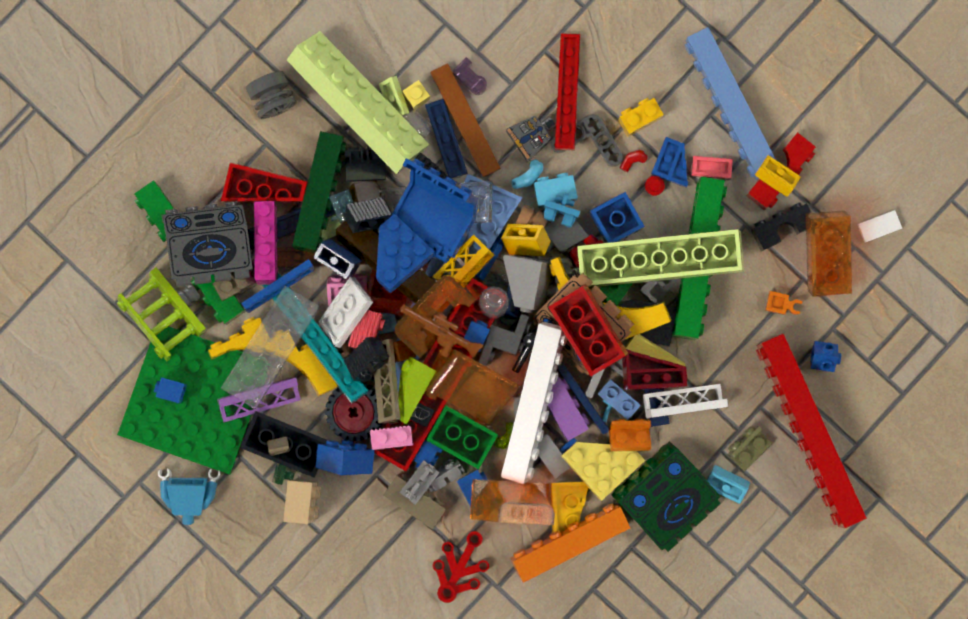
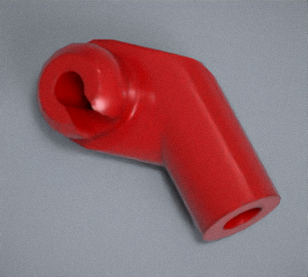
(632, 157)

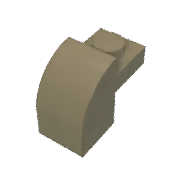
(234, 286)

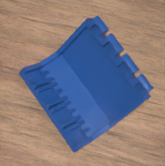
(436, 209)

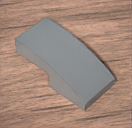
(552, 456)

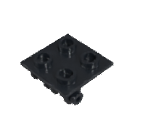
(364, 165)

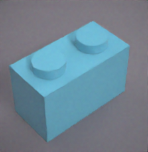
(548, 188)

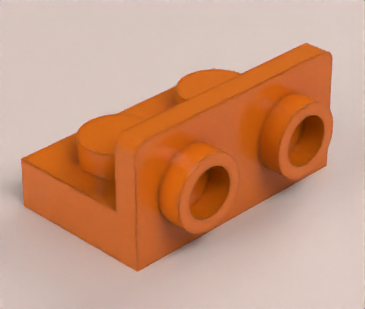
(630, 435)

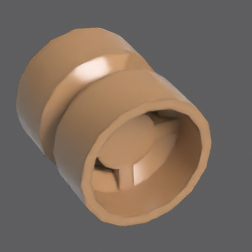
(530, 217)

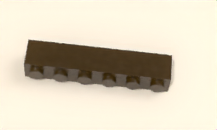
(365, 246)

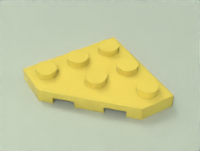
(600, 467)

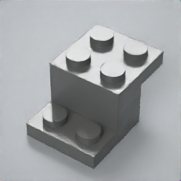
(504, 341)

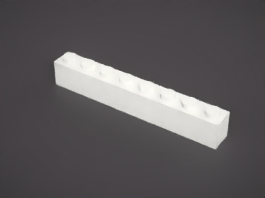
(534, 402)

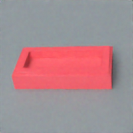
(712, 167)

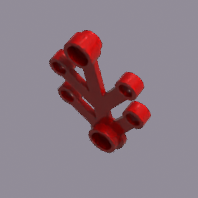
(458, 570)

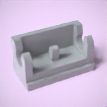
(655, 290)

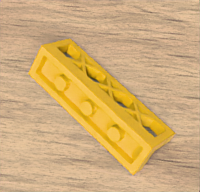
(471, 266)

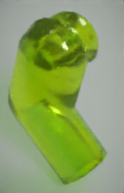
(503, 442)

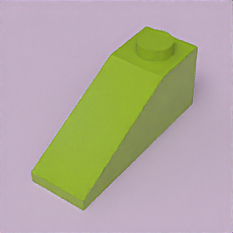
(412, 385)

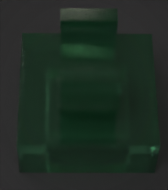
(280, 474)

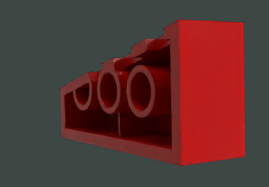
(253, 184)

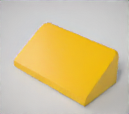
(777, 176)

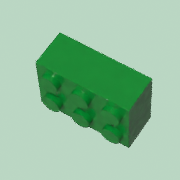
(462, 437)

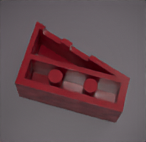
(647, 372)

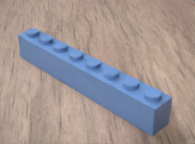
(728, 99)

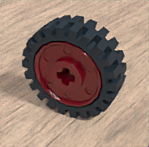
(342, 418)

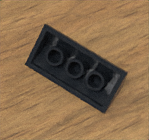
(301, 443)

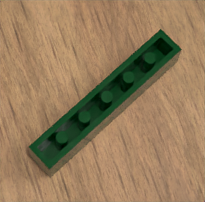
(318, 192)

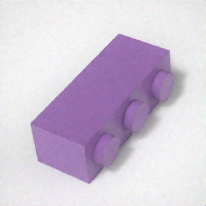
(565, 411)

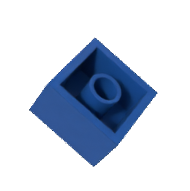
(616, 219)
(345, 458)

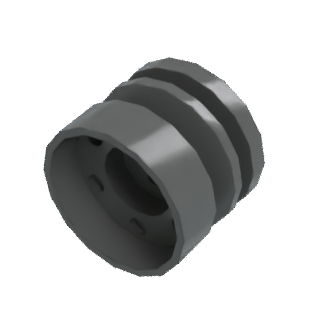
(269, 92)

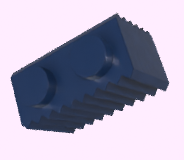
(337, 258)

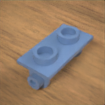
(619, 399)

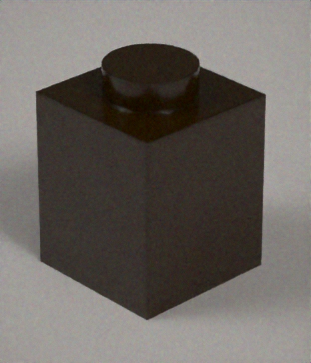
(365, 191)

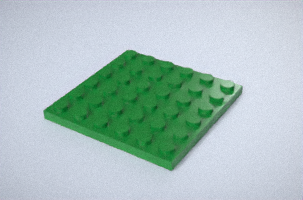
(195, 426)

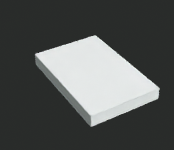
(345, 312)

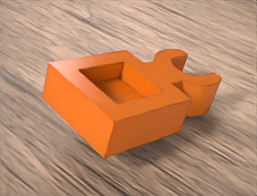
(779, 303)

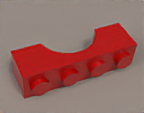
(796, 153)

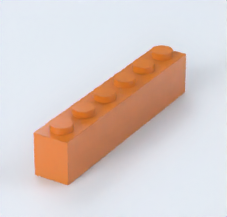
(570, 542)

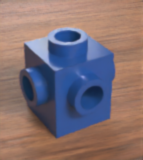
(825, 356)

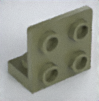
(750, 448)

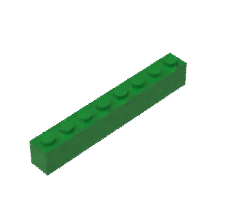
(155, 203)

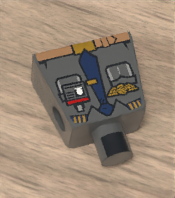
(531, 136)

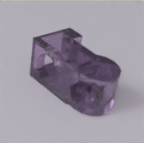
(469, 78)

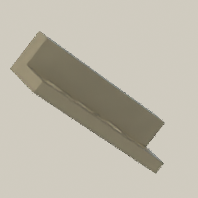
(387, 388)

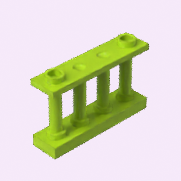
(181, 311)

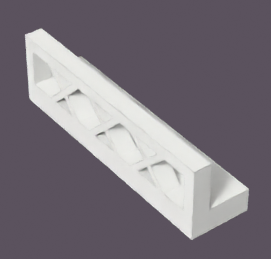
(689, 407)

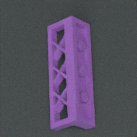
(276, 386)

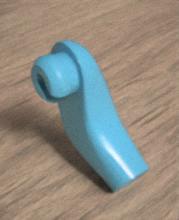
(530, 176)

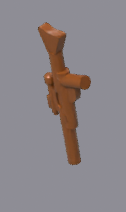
(440, 328)

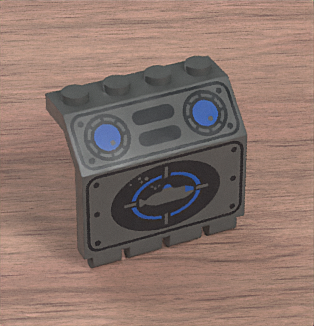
(207, 243)

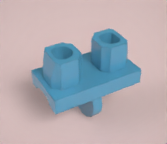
(569, 214)

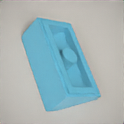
(728, 484)

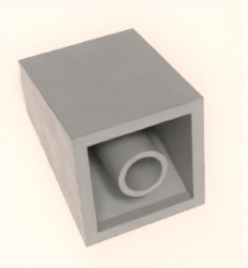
(528, 281)

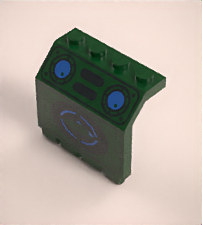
(667, 496)

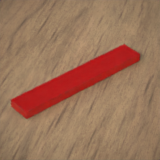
(567, 92)

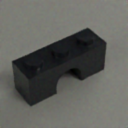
(767, 232)

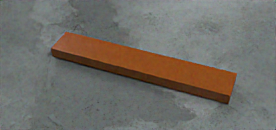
(465, 120)

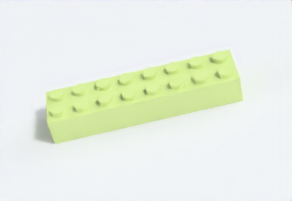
(357, 101)
(662, 258)

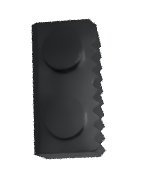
(366, 214)
(366, 359)

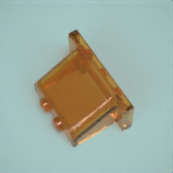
(511, 502)

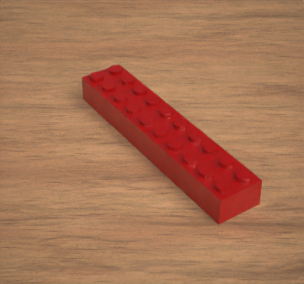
(462, 316)
(811, 432)

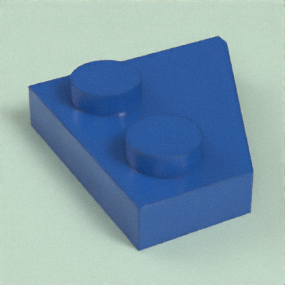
(671, 162)

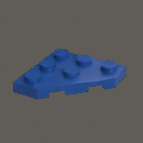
(399, 253)

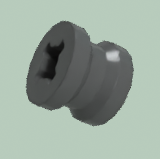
(189, 295)

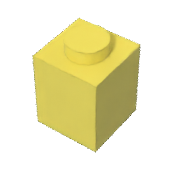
(416, 95)

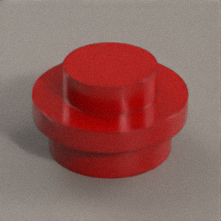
(654, 185)

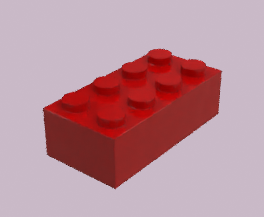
(588, 330)

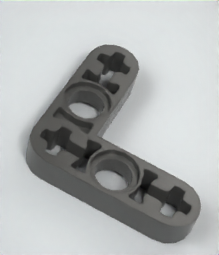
(587, 132)

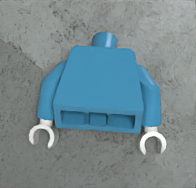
(187, 495)

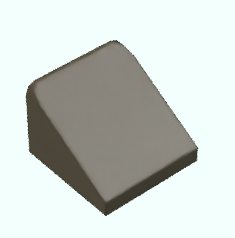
(278, 446)

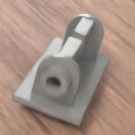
(452, 469)
(419, 482)

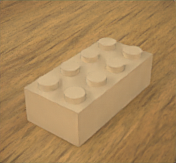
(301, 501)

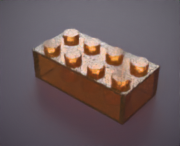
(829, 253)

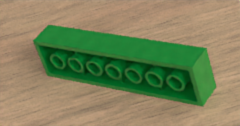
(694, 290)

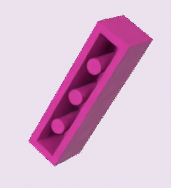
(265, 242)

